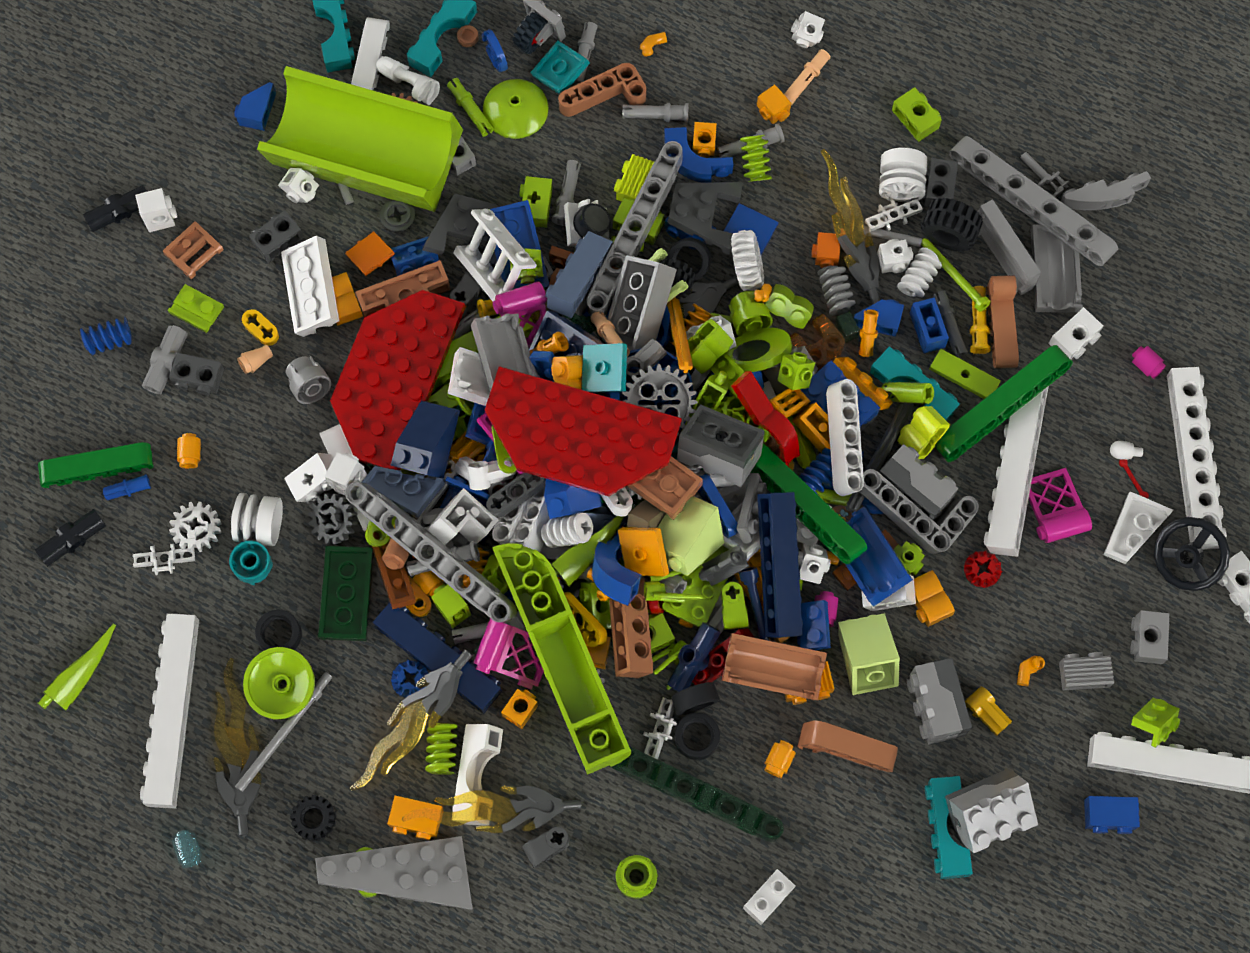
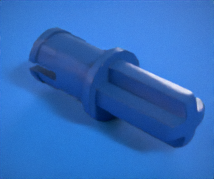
(126, 487)

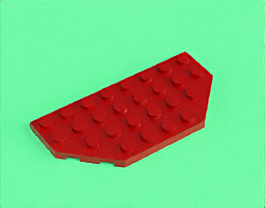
(393, 371)
(577, 433)

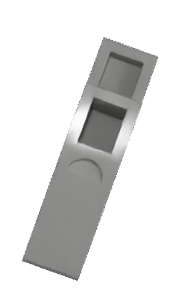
(1102, 196)

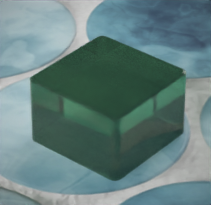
(847, 326)

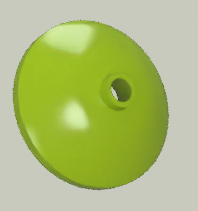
(517, 119)
(263, 681)

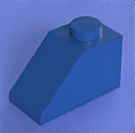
(256, 107)
(888, 318)

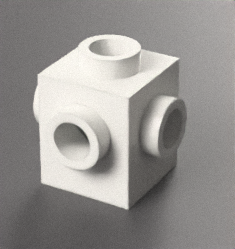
(807, 30)
(299, 185)
(894, 256)
(813, 563)

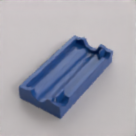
(519, 222)
(878, 568)

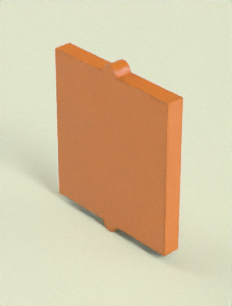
(369, 253)

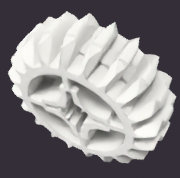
(747, 260)

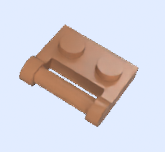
(187, 245)

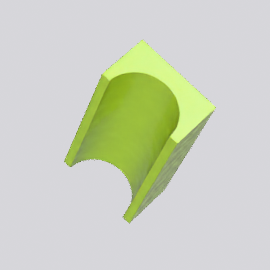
(364, 139)

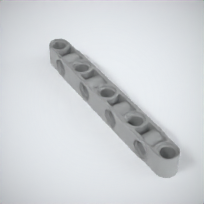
(1034, 201)
(640, 215)
(443, 563)

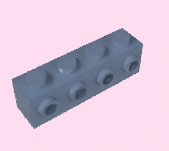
(578, 275)

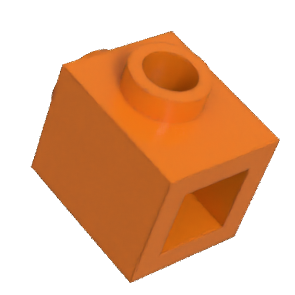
(826, 250)

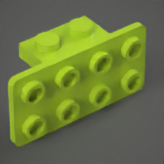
(697, 610)

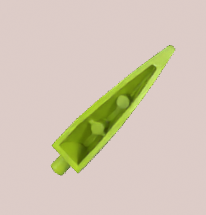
(712, 392)
(579, 557)
(74, 678)

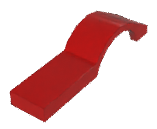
(766, 416)

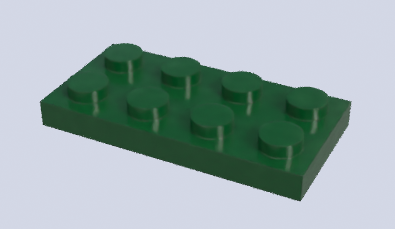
(345, 593)

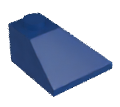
(568, 500)

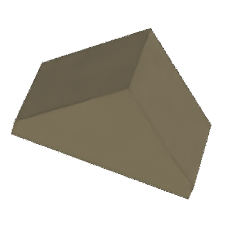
(645, 516)

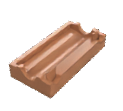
(669, 487)
(774, 666)

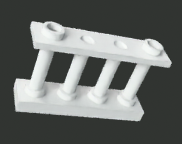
(479, 265)

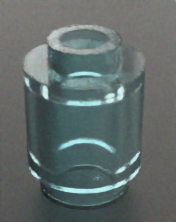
(186, 849)

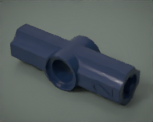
(694, 657)

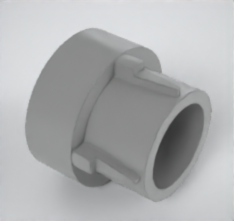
(307, 380)

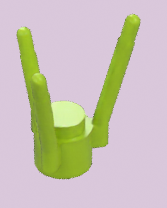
(656, 591)
(673, 652)

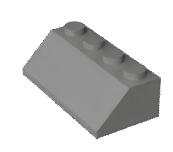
(640, 300)

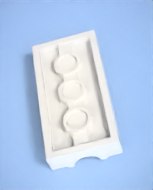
(310, 286)
(468, 377)

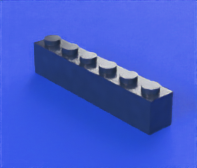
(780, 564)
(434, 654)

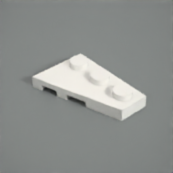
(1134, 526)

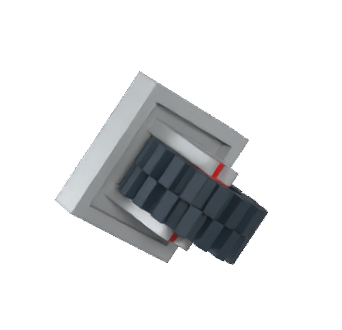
(538, 26)

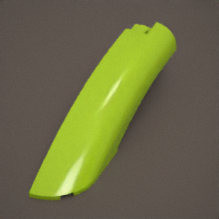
(563, 656)

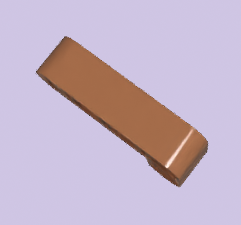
(594, 86)
(1003, 325)
(848, 745)

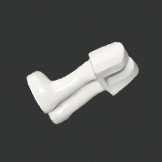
(424, 88)

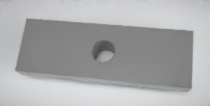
(747, 523)

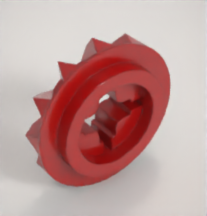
(985, 579)

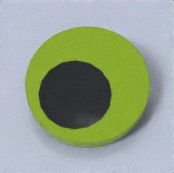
(761, 349)

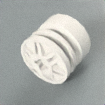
(903, 174)
(255, 519)

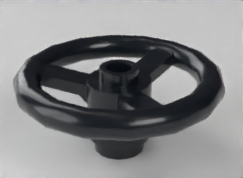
(1195, 547)

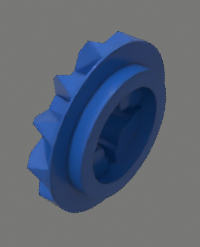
(399, 677)

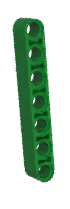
(1003, 403)
(810, 508)

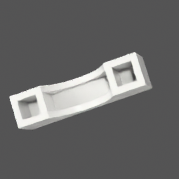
(479, 746)

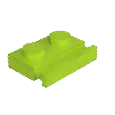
(196, 308)

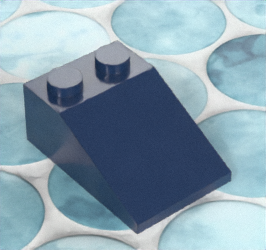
(426, 440)

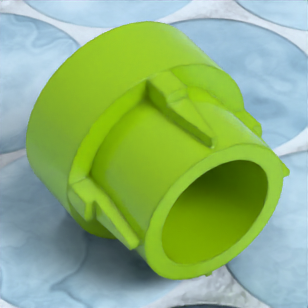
(748, 314)
(629, 865)

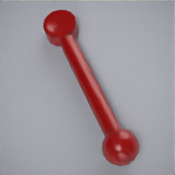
(1124, 463)

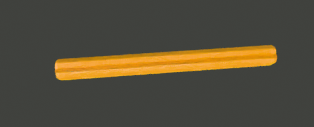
(679, 335)

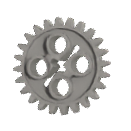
(659, 380)

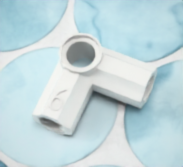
(481, 473)

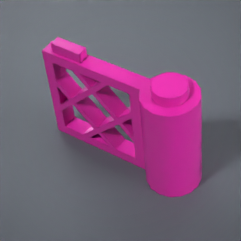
(523, 302)
(1067, 520)
(495, 648)

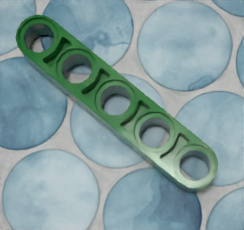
(94, 464)

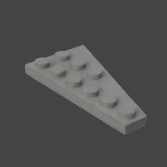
(415, 872)

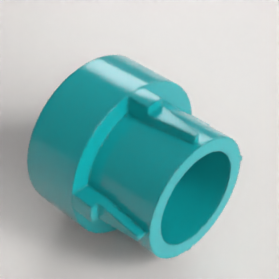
(245, 551)

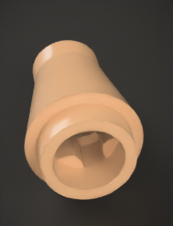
(253, 359)

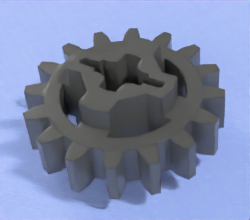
(333, 518)

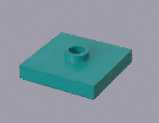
(560, 67)
(604, 368)

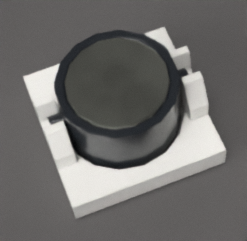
(587, 218)

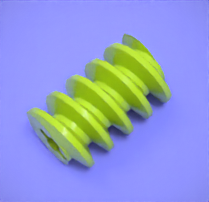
(755, 158)
(440, 749)

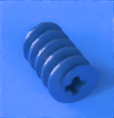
(107, 336)
(818, 472)

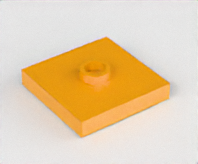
(643, 551)

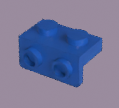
(815, 626)

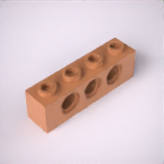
(631, 636)

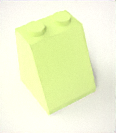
(691, 535)
(869, 653)

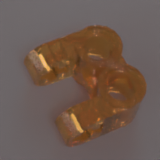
(829, 334)

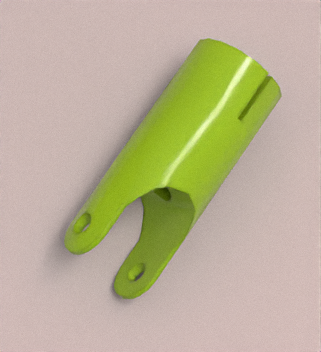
(910, 392)

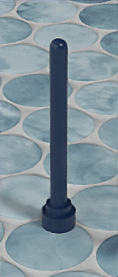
(749, 577)

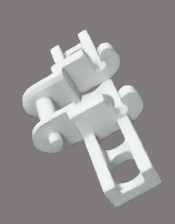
(898, 210)
(172, 559)
(667, 721)

